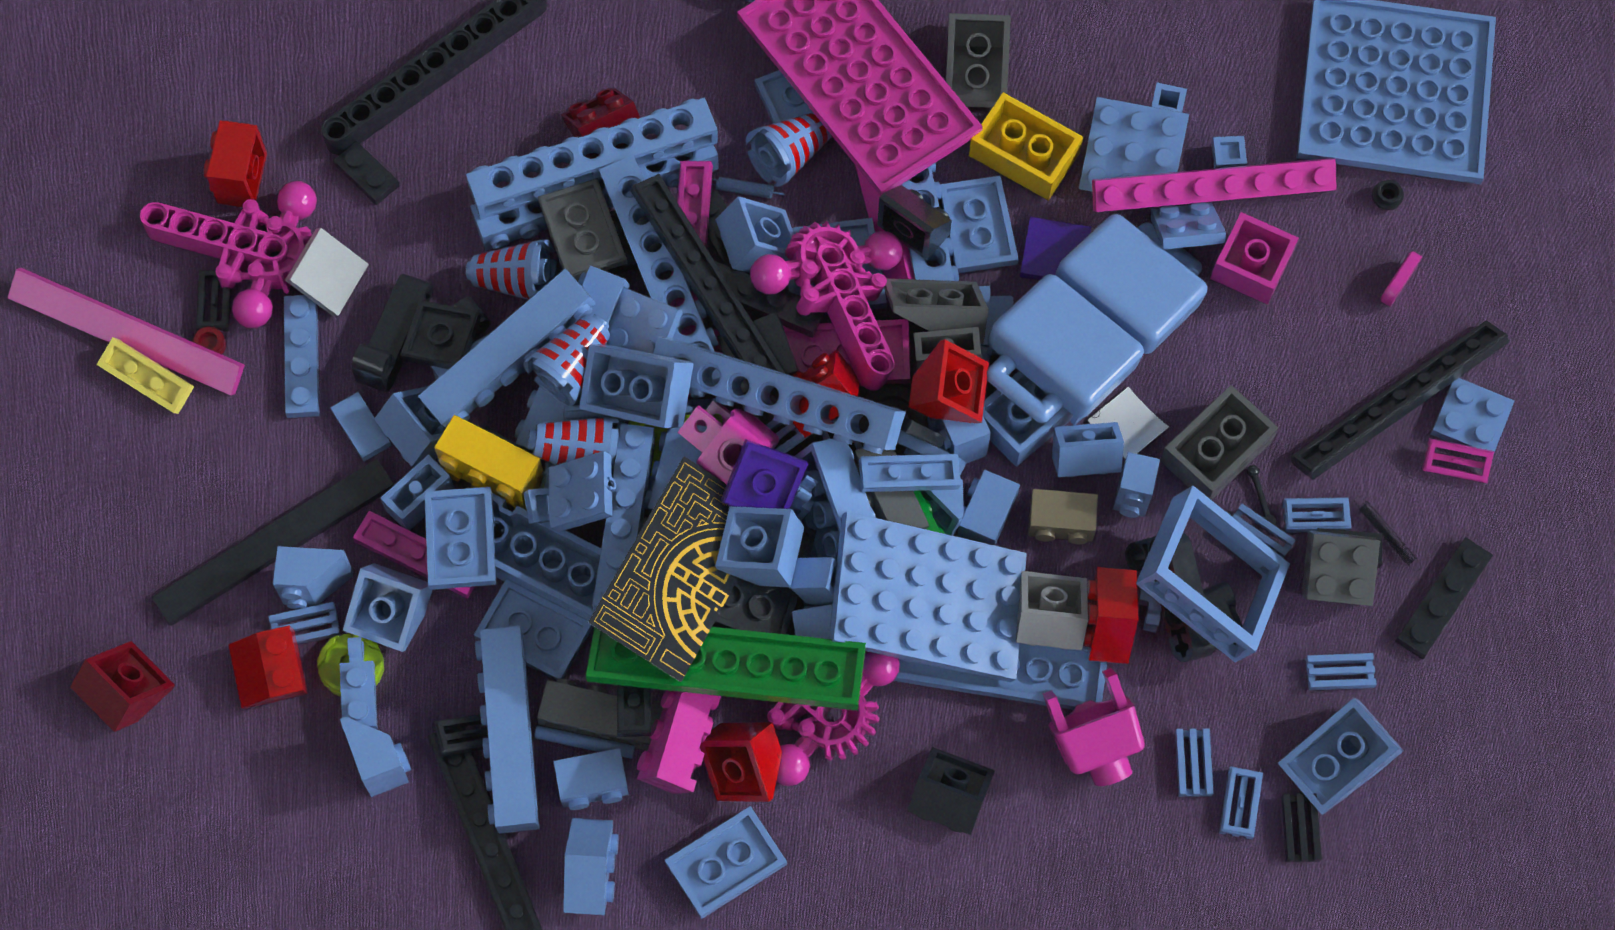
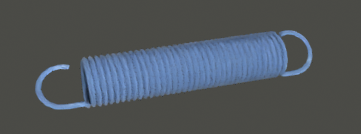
(744, 187)

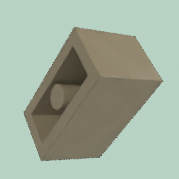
(1062, 516)

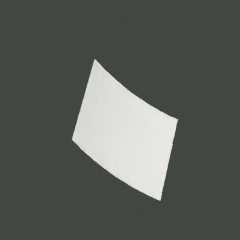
(1135, 420)

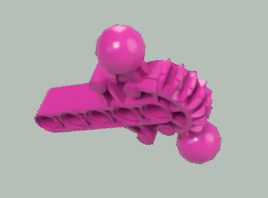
(841, 289)
(252, 306)
(831, 736)

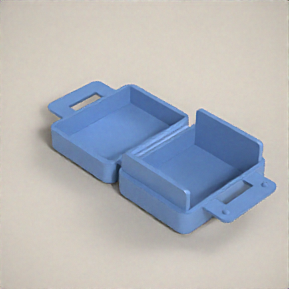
(1093, 319)

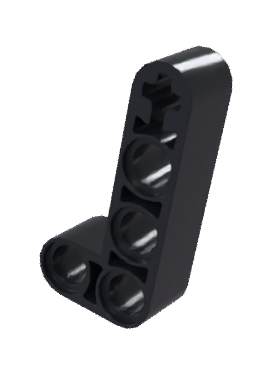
(380, 360)
(1184, 641)

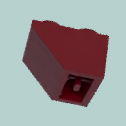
(605, 110)

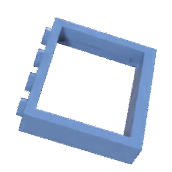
(1187, 602)

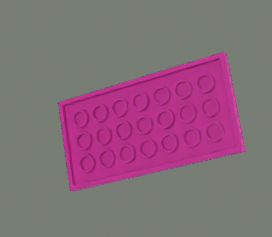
(863, 83)

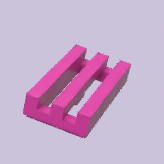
(1430, 455)

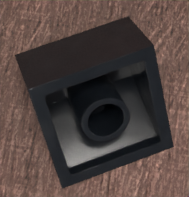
(913, 220)
(951, 791)

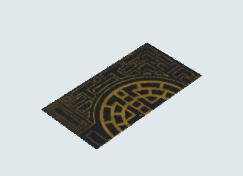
(669, 580)

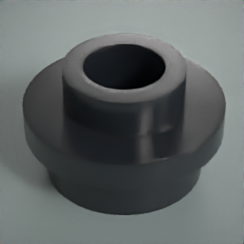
(1392, 188)

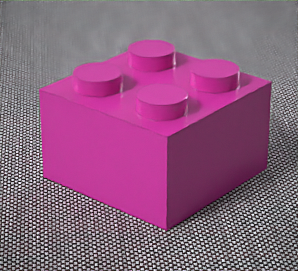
(1254, 258)

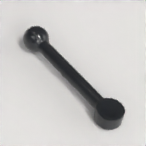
(1253, 471)

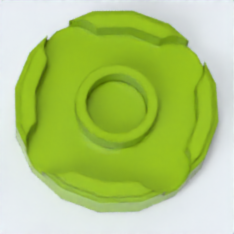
(336, 652)

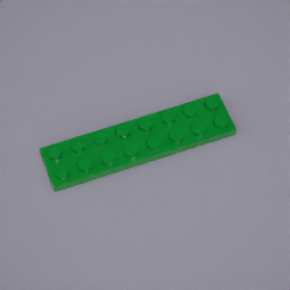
(745, 667)

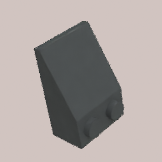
(978, 57)
(939, 304)

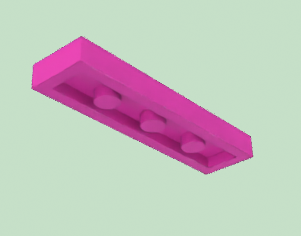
(397, 545)

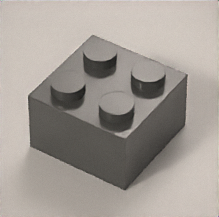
(1340, 568)

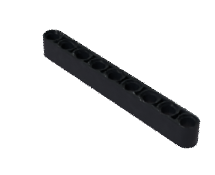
(428, 78)

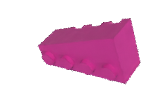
(677, 740)

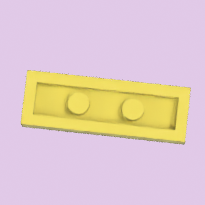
(145, 375)

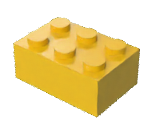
(1025, 146)
(488, 461)

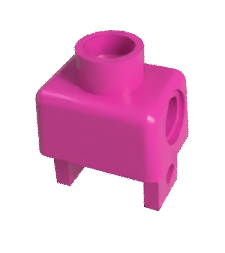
(723, 441)
(1098, 734)

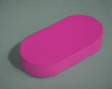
(1400, 278)

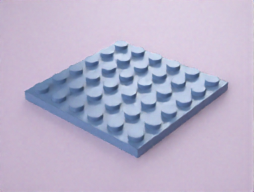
(1397, 88)

